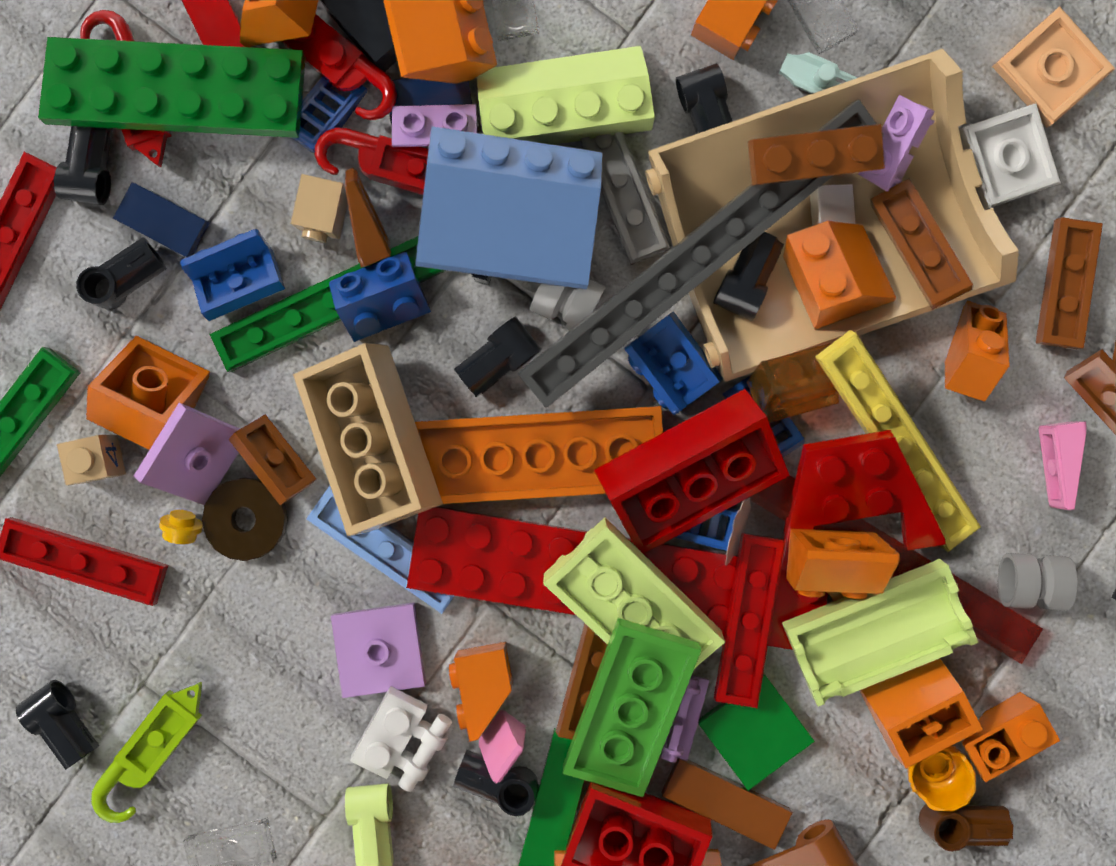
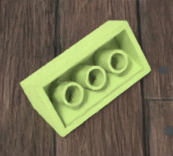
(568, 97)

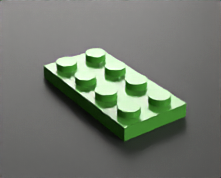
(631, 707)

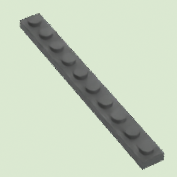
(672, 276)

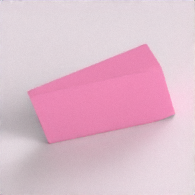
(1062, 460)
(502, 744)

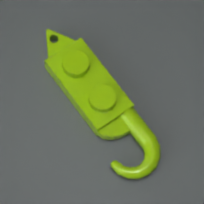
(148, 748)

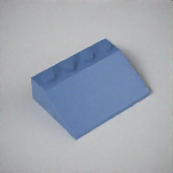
(509, 208)

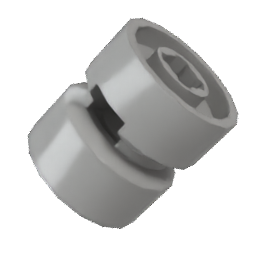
(567, 302)
(1042, 581)

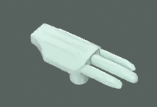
(812, 72)

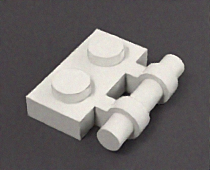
(389, 733)

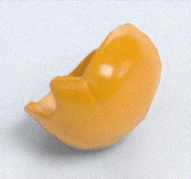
(944, 780)

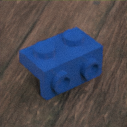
(233, 274)
(378, 297)
(672, 364)

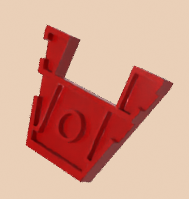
(857, 481)

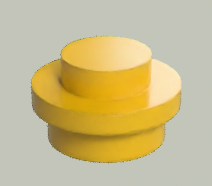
(180, 527)

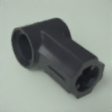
(704, 97)
(85, 171)
(124, 272)
(745, 284)
(504, 352)
(52, 716)
(476, 780)

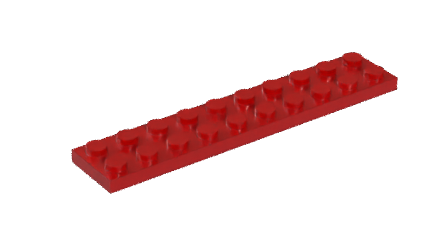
(508, 558)

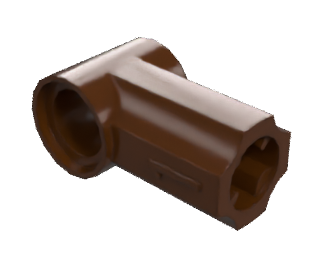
(968, 826)

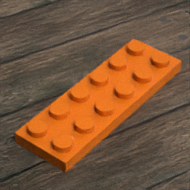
(531, 452)

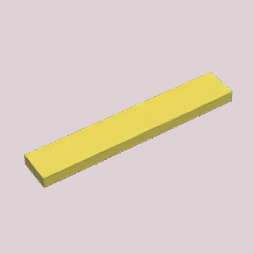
(879, 409)

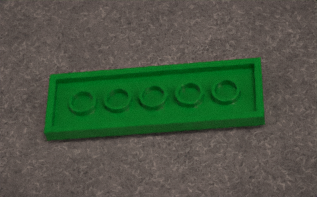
(172, 87)

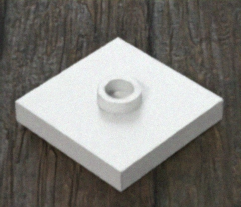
(1010, 156)

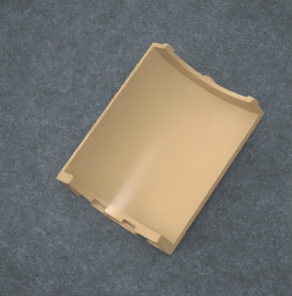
(713, 167)

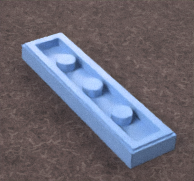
(382, 548)

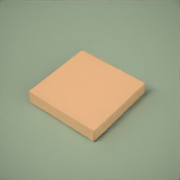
(1053, 66)

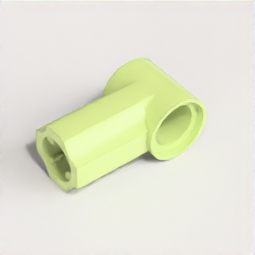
(370, 813)

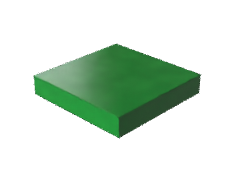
(758, 738)

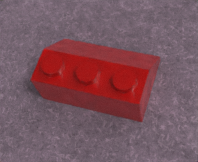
(635, 831)

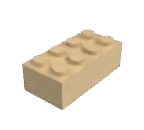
(367, 438)

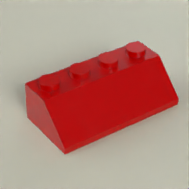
(693, 471)

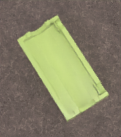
(615, 580)
(881, 636)

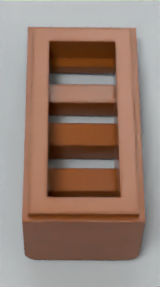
(369, 234)

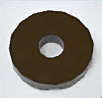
(221, 526)

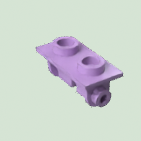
(413, 123)
(902, 130)
(685, 723)

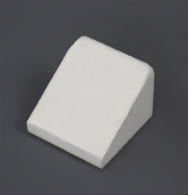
(833, 204)

